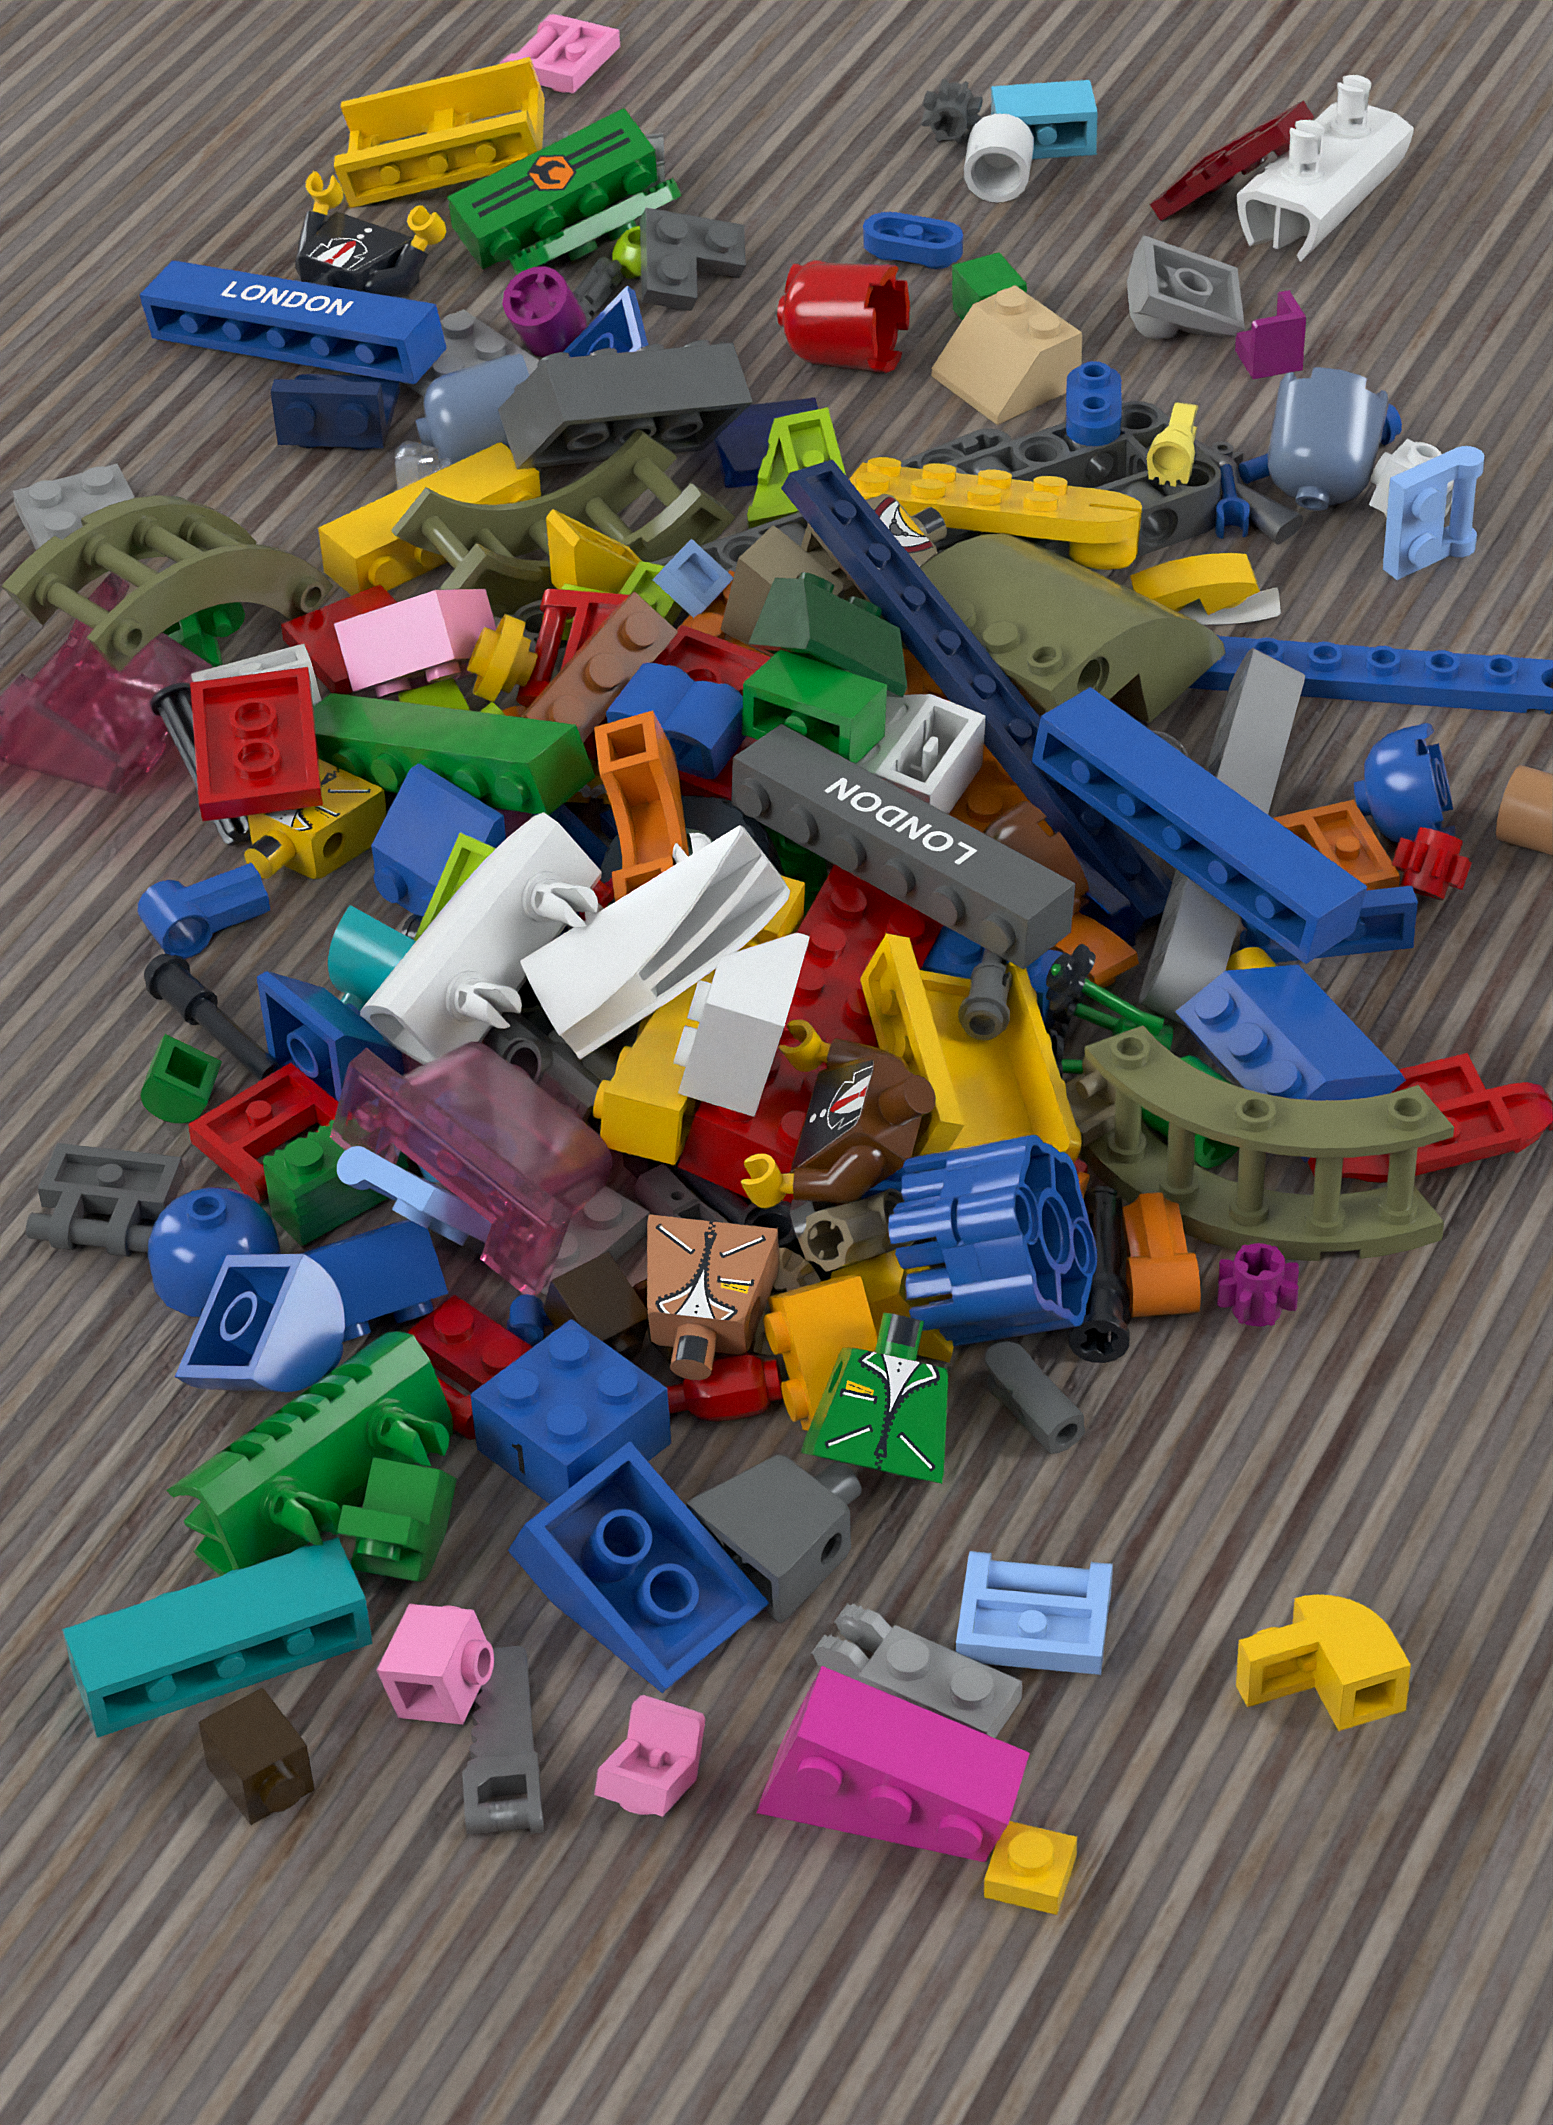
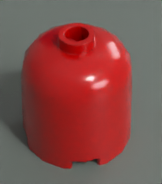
(846, 315)

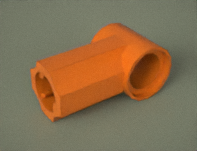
(1158, 1267)

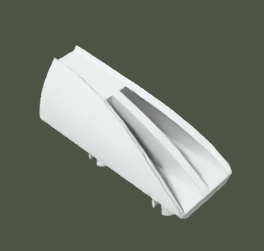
(655, 940)
(470, 955)

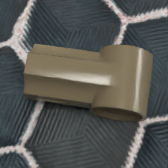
(851, 1231)

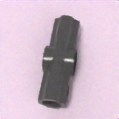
(548, 1063)

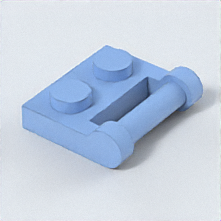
(1417, 512)
(414, 1196)
(1033, 1626)

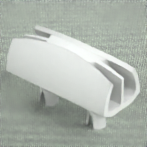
(1325, 172)

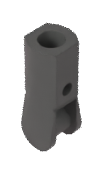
(667, 1195)
(1033, 1397)

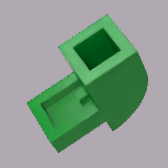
(399, 1520)

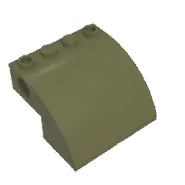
(1069, 627)

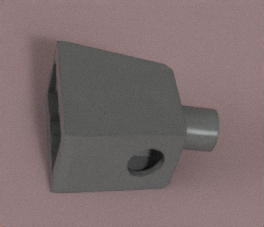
(782, 1526)

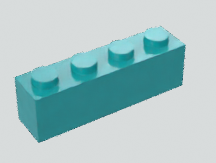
(217, 1636)

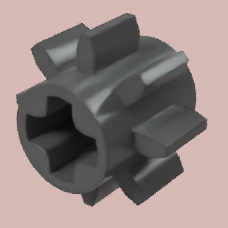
(951, 111)

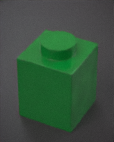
(980, 279)

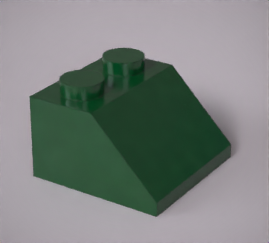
(820, 626)

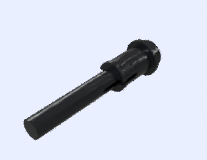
(170, 979)

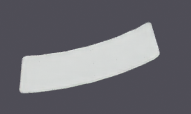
(1255, 608)

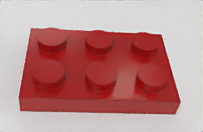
(255, 744)

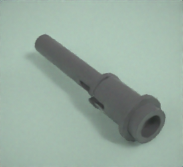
(985, 1008)

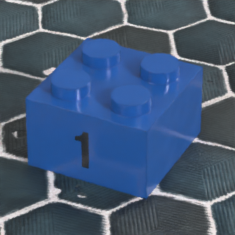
(568, 1411)

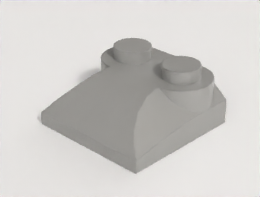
(1182, 292)

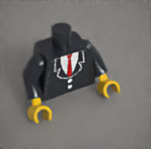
(360, 254)

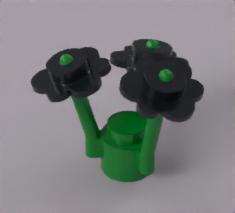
(1067, 987)

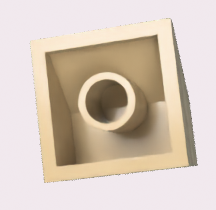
(1009, 355)

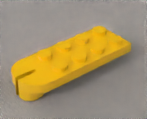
(1095, 522)

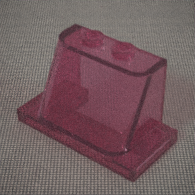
(86, 717)
(488, 1141)

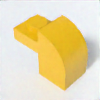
(1331, 1647)

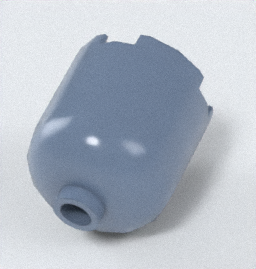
(465, 405)
(1325, 437)

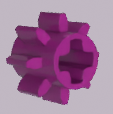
(1258, 1284)

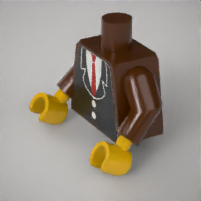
(855, 1126)

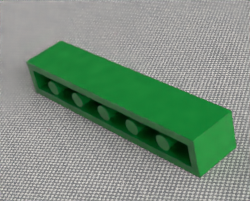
(490, 756)

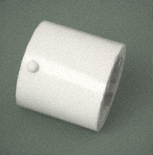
(998, 158)

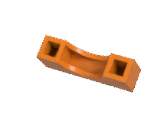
(644, 797)

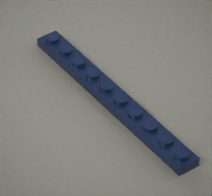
(969, 678)

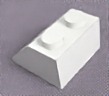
(739, 1024)

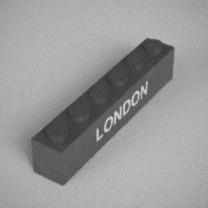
(903, 846)

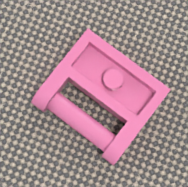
(567, 51)

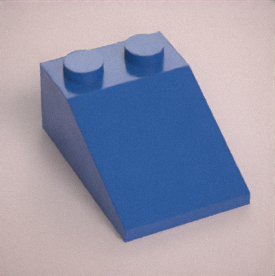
(637, 1569)

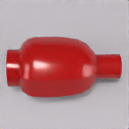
(735, 1390)

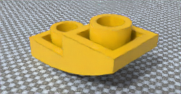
(1215, 579)

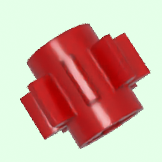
(1431, 863)

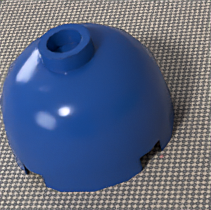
(1405, 784)
(195, 1238)

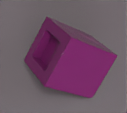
(1274, 342)

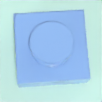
(693, 578)

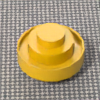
(501, 659)

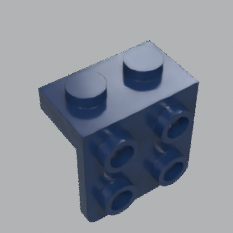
(333, 410)

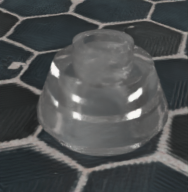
(416, 462)

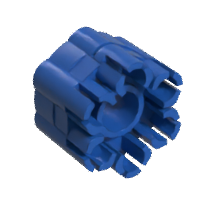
(1009, 1238)

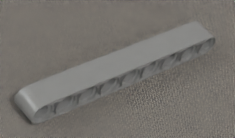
(1247, 757)

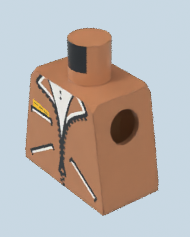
(707, 1288)

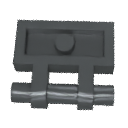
(103, 1182)

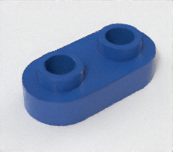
(913, 239)
(1093, 404)

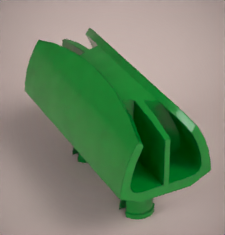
(316, 1454)

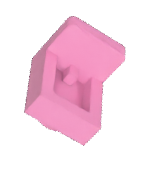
(655, 1760)

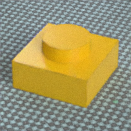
(1030, 1867)

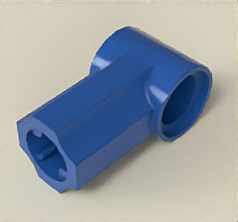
(187, 916)

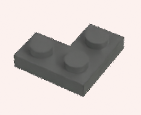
(678, 247)

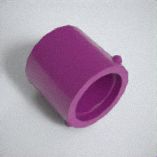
(543, 310)

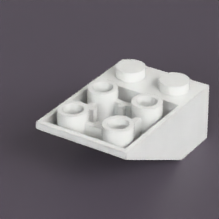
(928, 748)

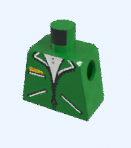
(884, 1407)

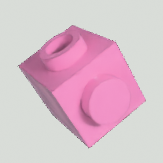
(436, 1663)

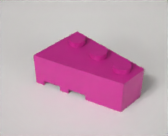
(892, 1771)

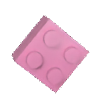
(414, 641)

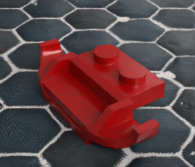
(1483, 1119)

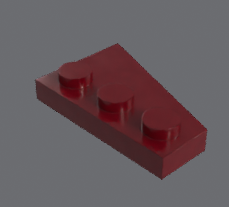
(1238, 155)

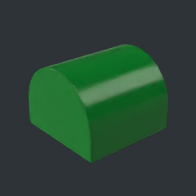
(179, 1081)

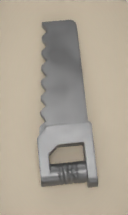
(503, 1751)

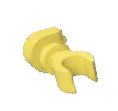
(1173, 449)

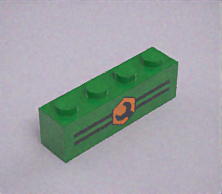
(553, 188)

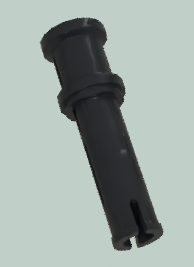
(1108, 1293)

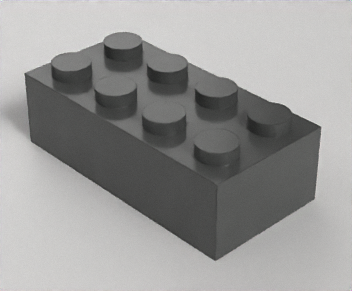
(594, 403)

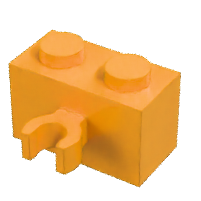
(810, 1331)

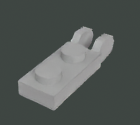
(919, 1671)

